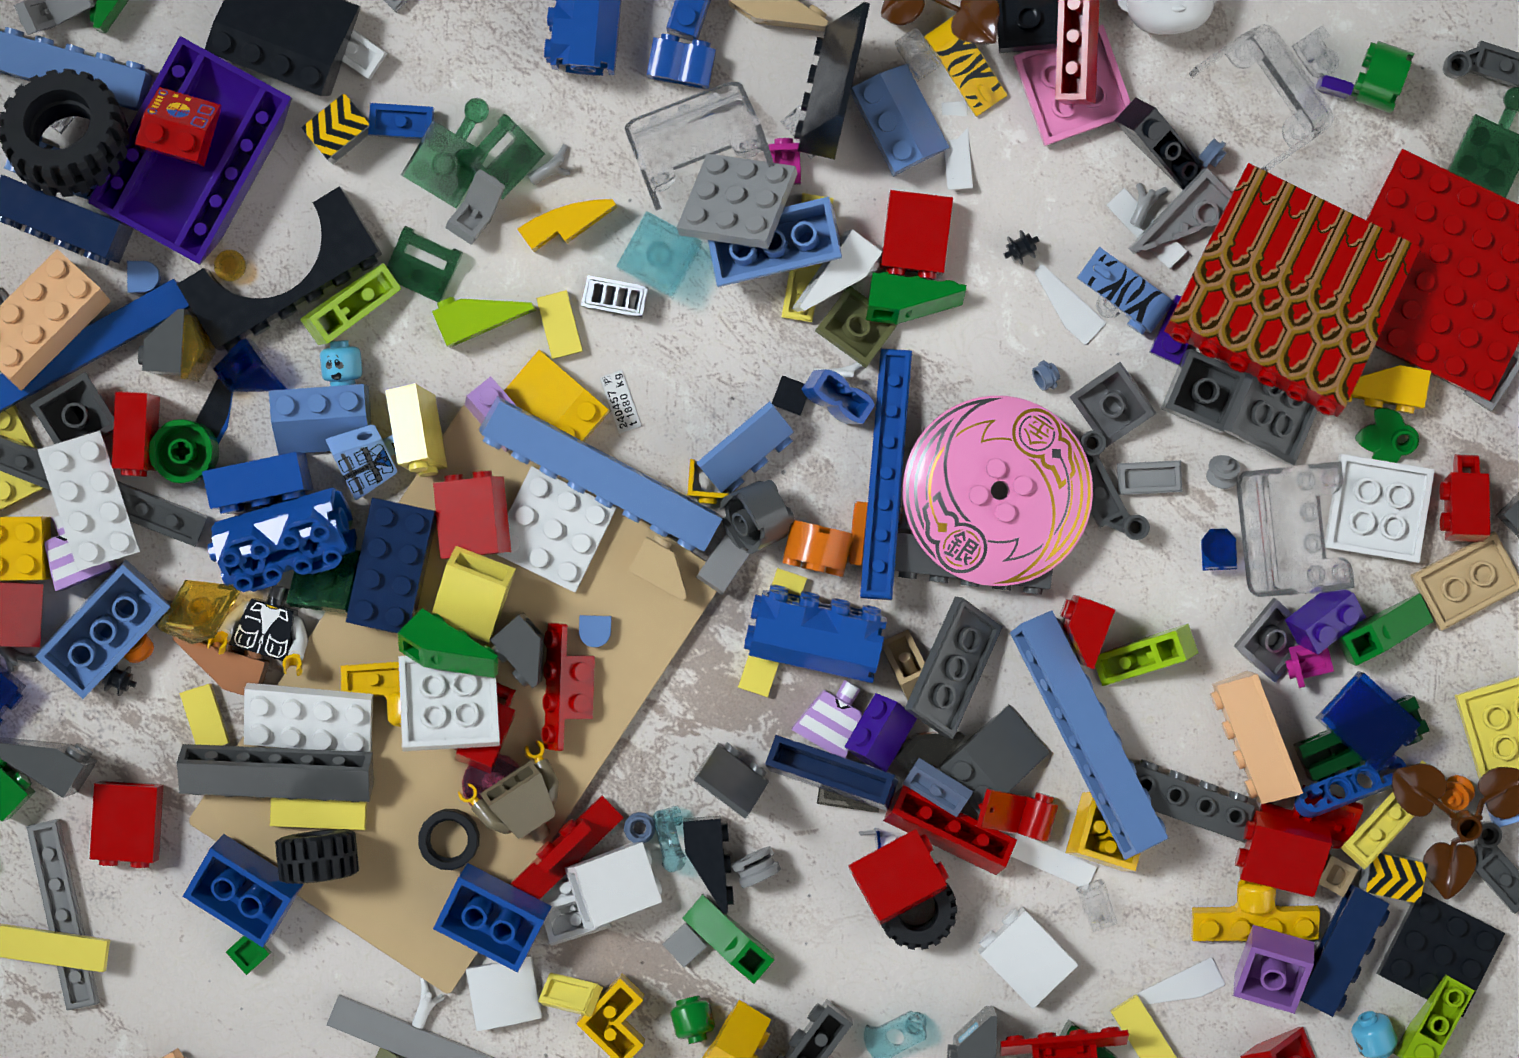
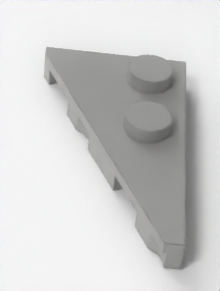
(1192, 210)

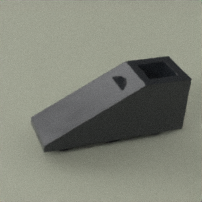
(1159, 142)
(705, 851)

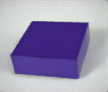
(1335, 86)

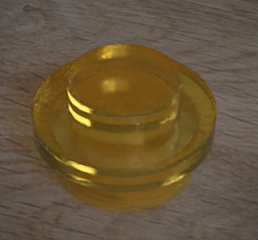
(230, 265)

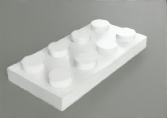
(88, 500)
(307, 718)

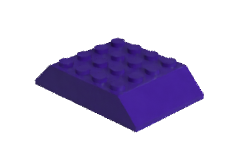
(182, 201)

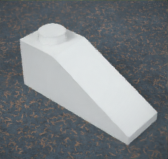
(857, 262)

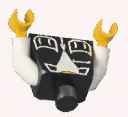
(266, 629)

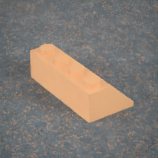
(1256, 738)

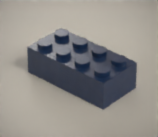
(67, 222)
(391, 565)

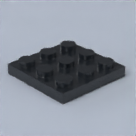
(1437, 943)

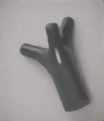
(12, 655)

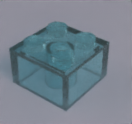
(659, 255)

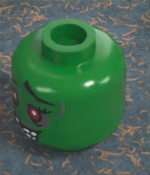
(692, 1019)

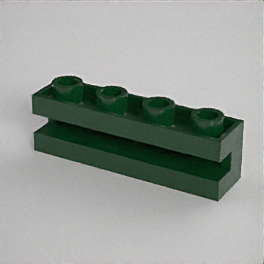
(1326, 754)

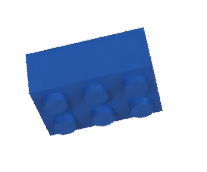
(258, 482)
(241, 890)
(492, 917)

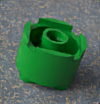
(1384, 76)
(171, 438)

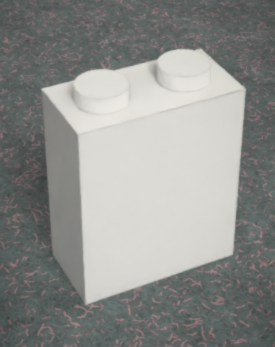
(614, 884)
(1026, 956)

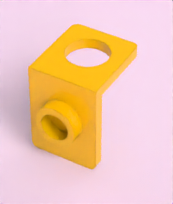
(704, 497)

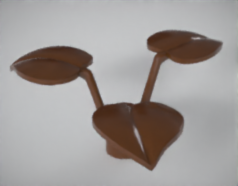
(972, 23)
(1418, 790)

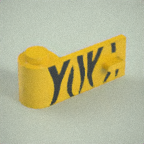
(966, 68)

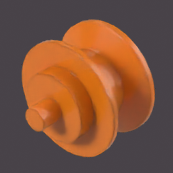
(1458, 792)

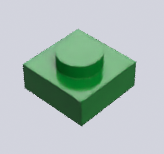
(247, 954)

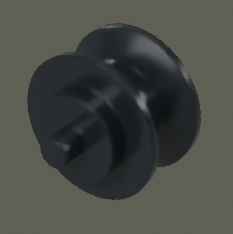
(1021, 247)
(119, 679)

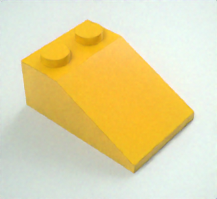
(556, 397)

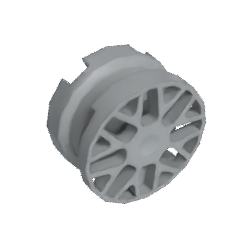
(757, 870)

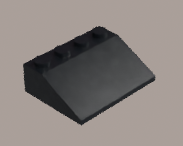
(286, 39)
(831, 84)

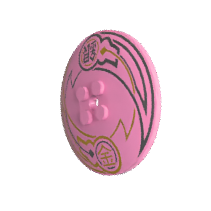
(952, 501)

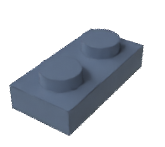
(937, 787)

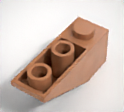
(228, 669)

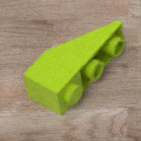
(1435, 1021)

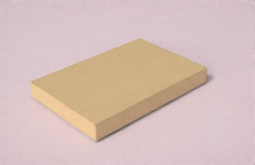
(1466, 581)

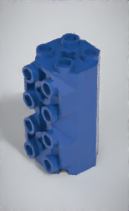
(583, 36)
(294, 535)
(816, 634)

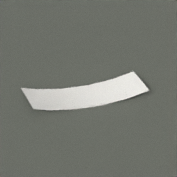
(958, 155)
(1124, 206)
(1052, 860)

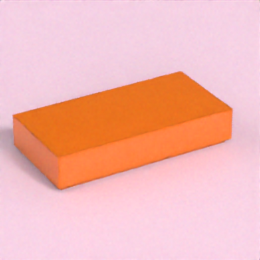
(858, 532)

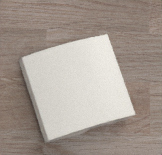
(563, 919)
(502, 995)

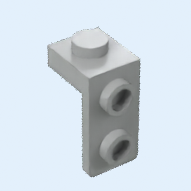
(46, 14)
(477, 207)

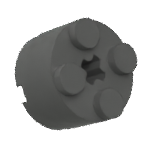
(756, 516)

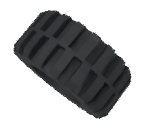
(44, 103)

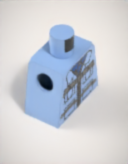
(363, 458)

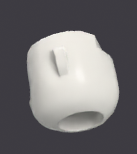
(1168, 15)

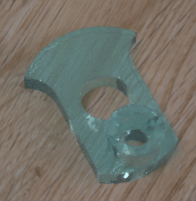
(672, 855)
(877, 1040)

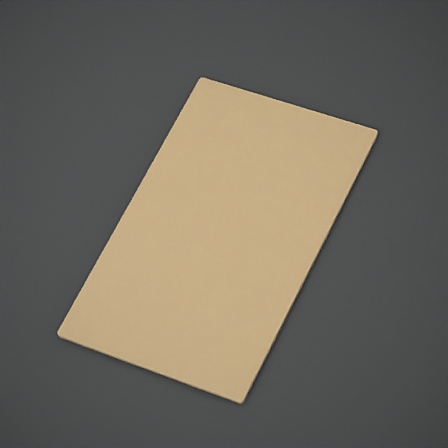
(396, 890)

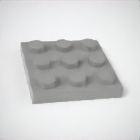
(737, 201)

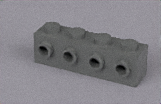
(1195, 803)
(821, 1035)

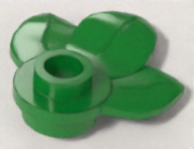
(1383, 436)

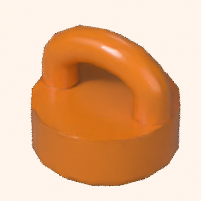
(140, 650)

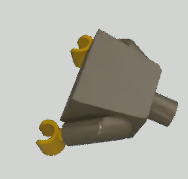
(520, 800)

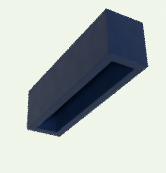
(831, 772)
(1343, 948)

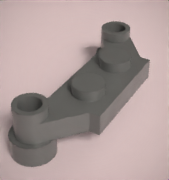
(1485, 61)
(1106, 504)
(1496, 868)

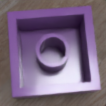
(1273, 969)

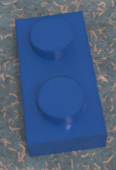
(399, 120)

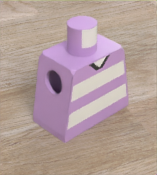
(62, 563)
(830, 719)

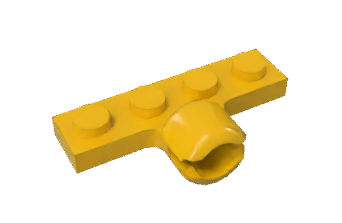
(375, 679)
(1253, 907)

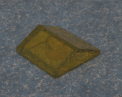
(196, 350)
(198, 610)

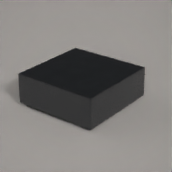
(790, 396)

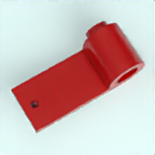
(1018, 813)

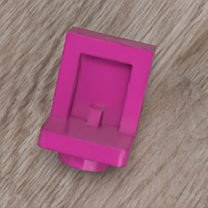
(786, 153)
(1307, 664)

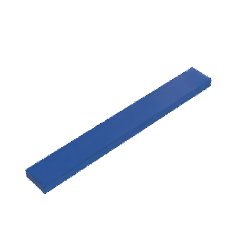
(101, 339)
(886, 474)

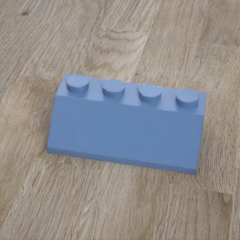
(803, 238)
(103, 629)

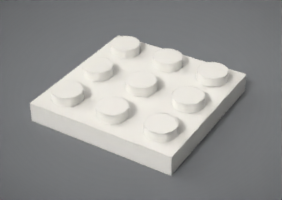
(1380, 509)
(555, 529)
(446, 708)

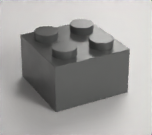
(1203, 391)

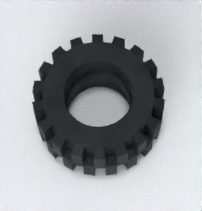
(317, 856)
(929, 932)

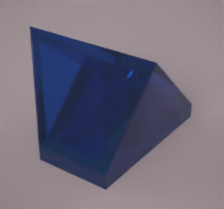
(247, 370)

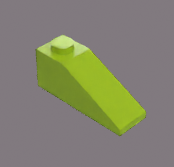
(350, 305)
(469, 318)
(1146, 655)

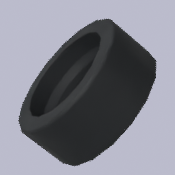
(427, 850)

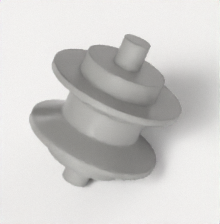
(1223, 471)

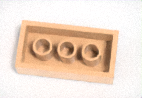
(45, 317)

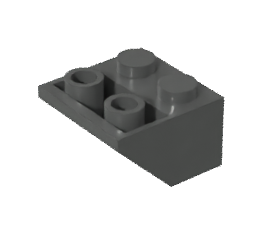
(523, 647)

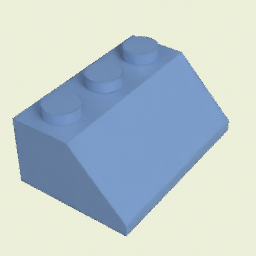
(899, 119)
(309, 416)
(746, 448)

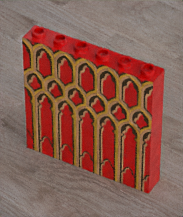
(1292, 290)

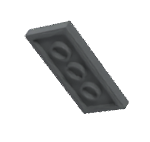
(953, 667)

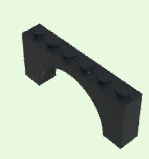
(343, 249)

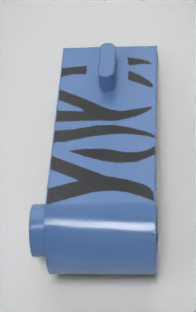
(1126, 291)

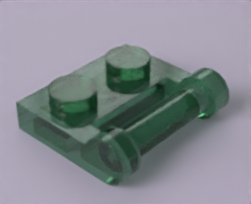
(514, 159)
(419, 275)

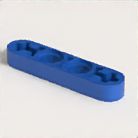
(1349, 783)

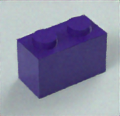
(1325, 619)
(880, 732)

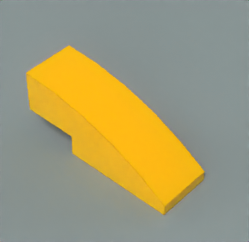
(566, 220)

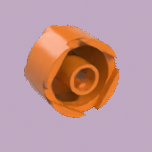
(817, 548)

